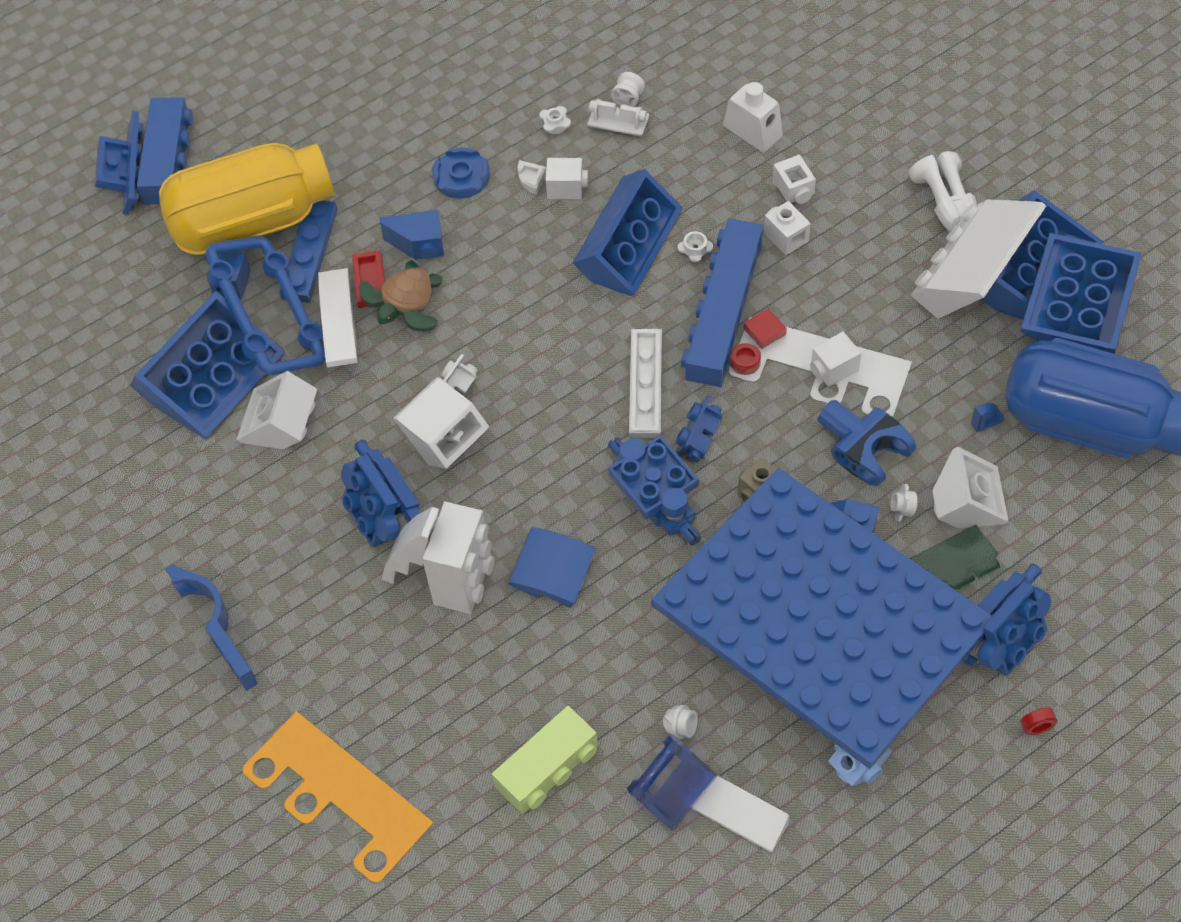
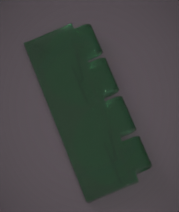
(957, 556)

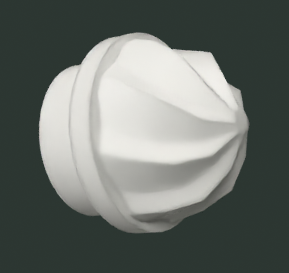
(680, 721)

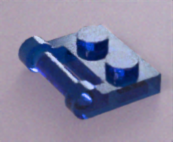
(681, 788)

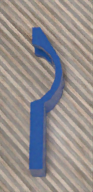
(191, 583)

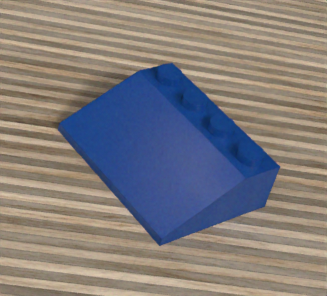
(1016, 281)
(1081, 293)
(202, 369)

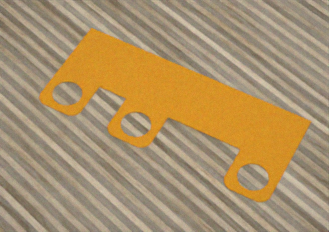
(341, 779)

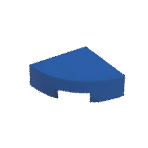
(986, 416)

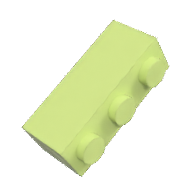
(545, 760)

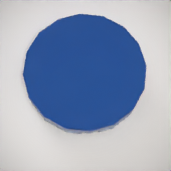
(461, 173)

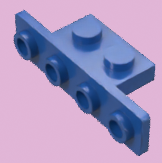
(117, 163)

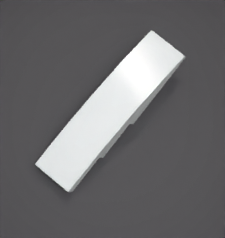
(337, 318)
(410, 544)

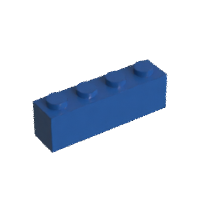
(163, 145)

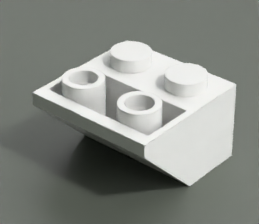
(441, 423)

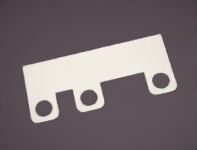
(878, 371)

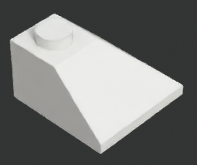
(969, 492)

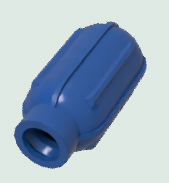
(1094, 399)

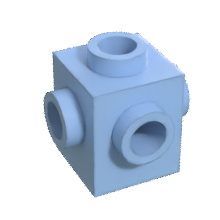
(852, 770)

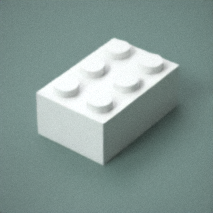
(458, 558)

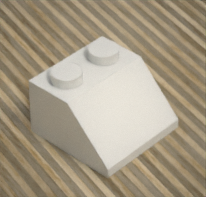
(278, 412)

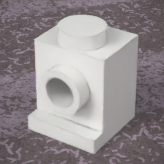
(796, 185)

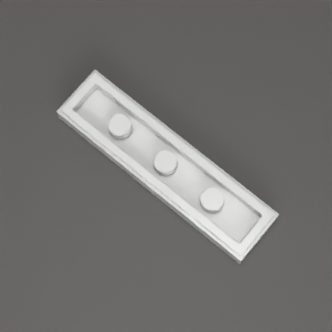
(645, 384)

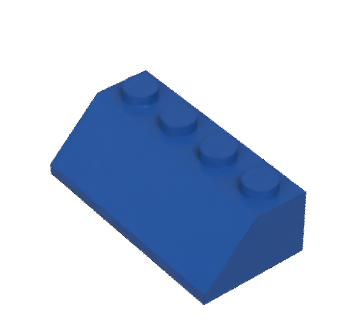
(628, 233)

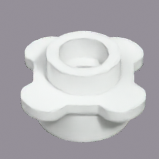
(555, 120)
(695, 239)
(903, 503)

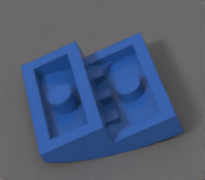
(551, 566)

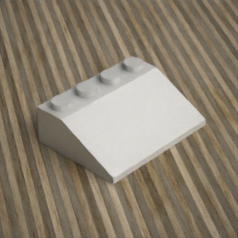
(975, 254)

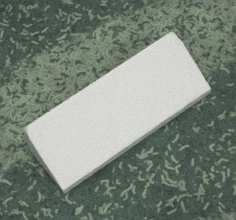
(743, 813)

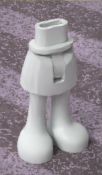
(947, 166)

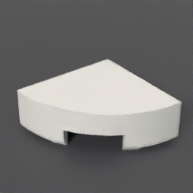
(531, 176)

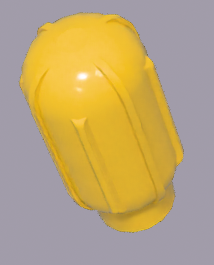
(243, 195)

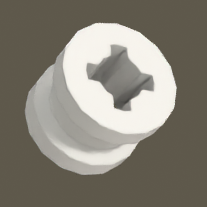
(628, 89)

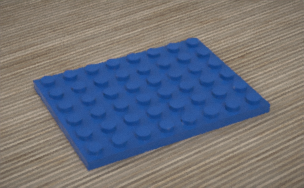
(823, 616)

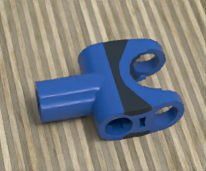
(864, 438)

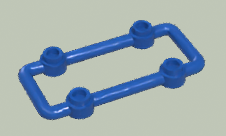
(255, 343)

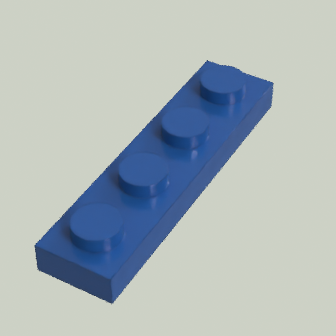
(310, 249)

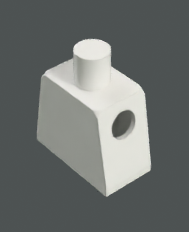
(754, 117)

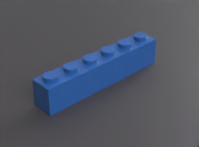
(723, 303)

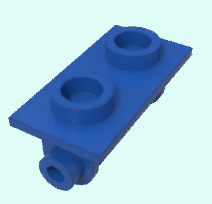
(702, 418)

